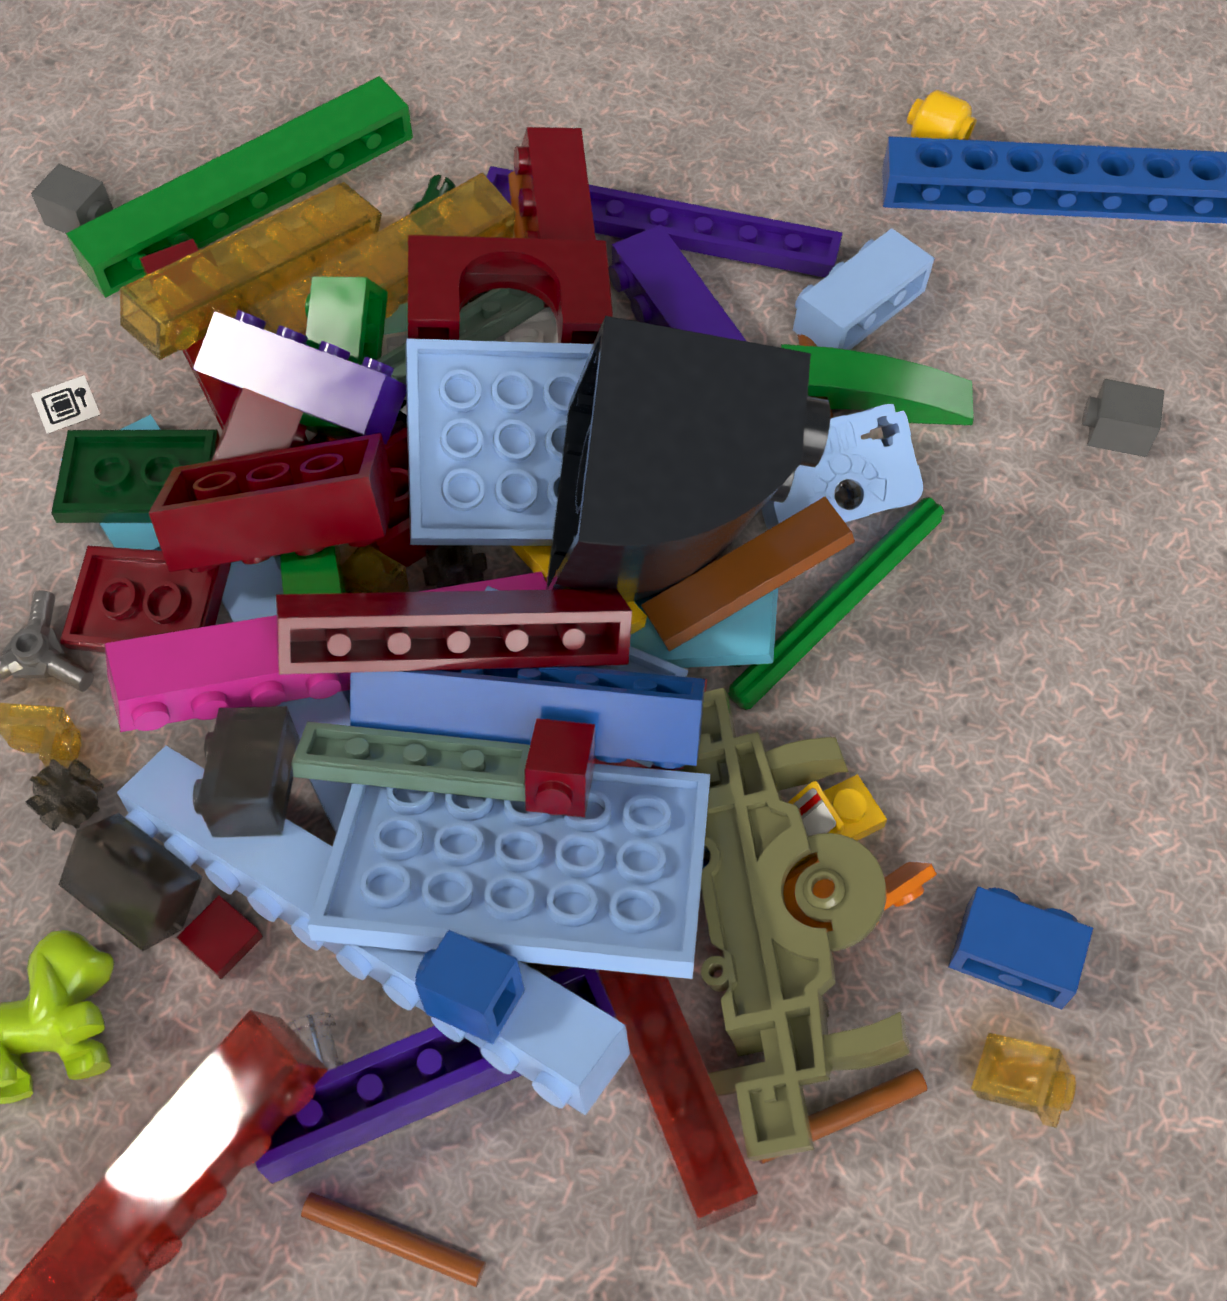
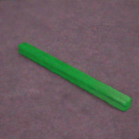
(837, 602)

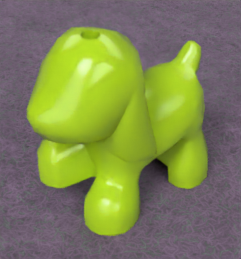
(53, 1017)

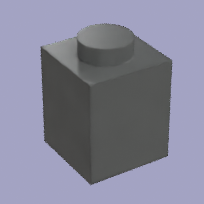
(70, 199)
(1124, 417)

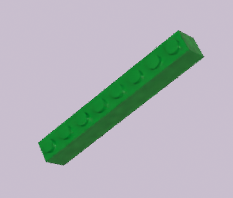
(243, 183)

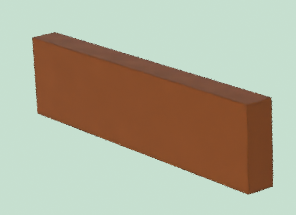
(748, 573)

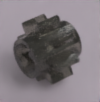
(454, 566)
(64, 794)

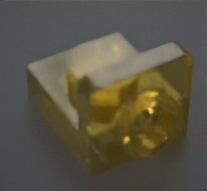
(40, 731)
(1025, 1077)

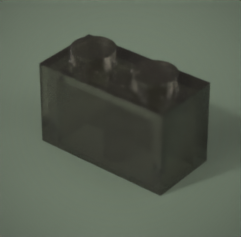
(247, 772)
(130, 881)

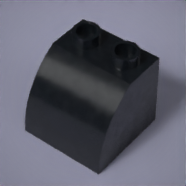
(675, 453)

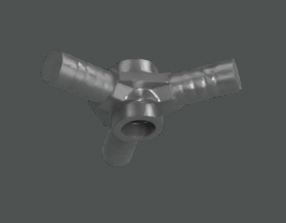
(37, 651)

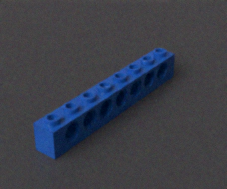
(1055, 179)

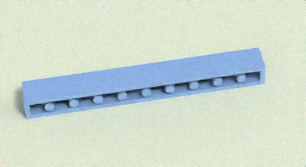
(551, 1034)

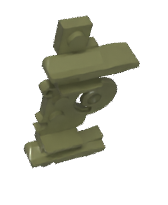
(771, 960)

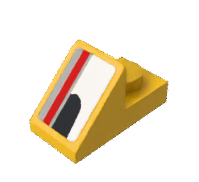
(840, 810)

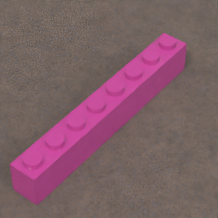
(224, 666)

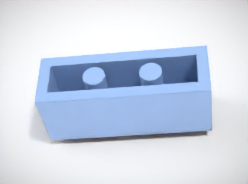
(863, 292)

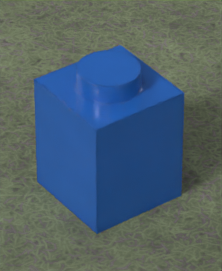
(469, 986)

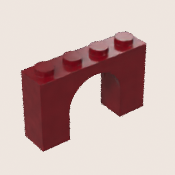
(561, 272)

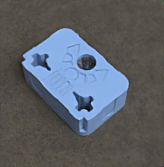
(874, 472)

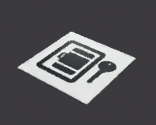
(65, 404)

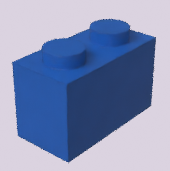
(1021, 946)

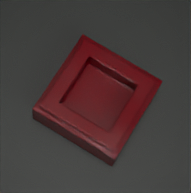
(219, 937)

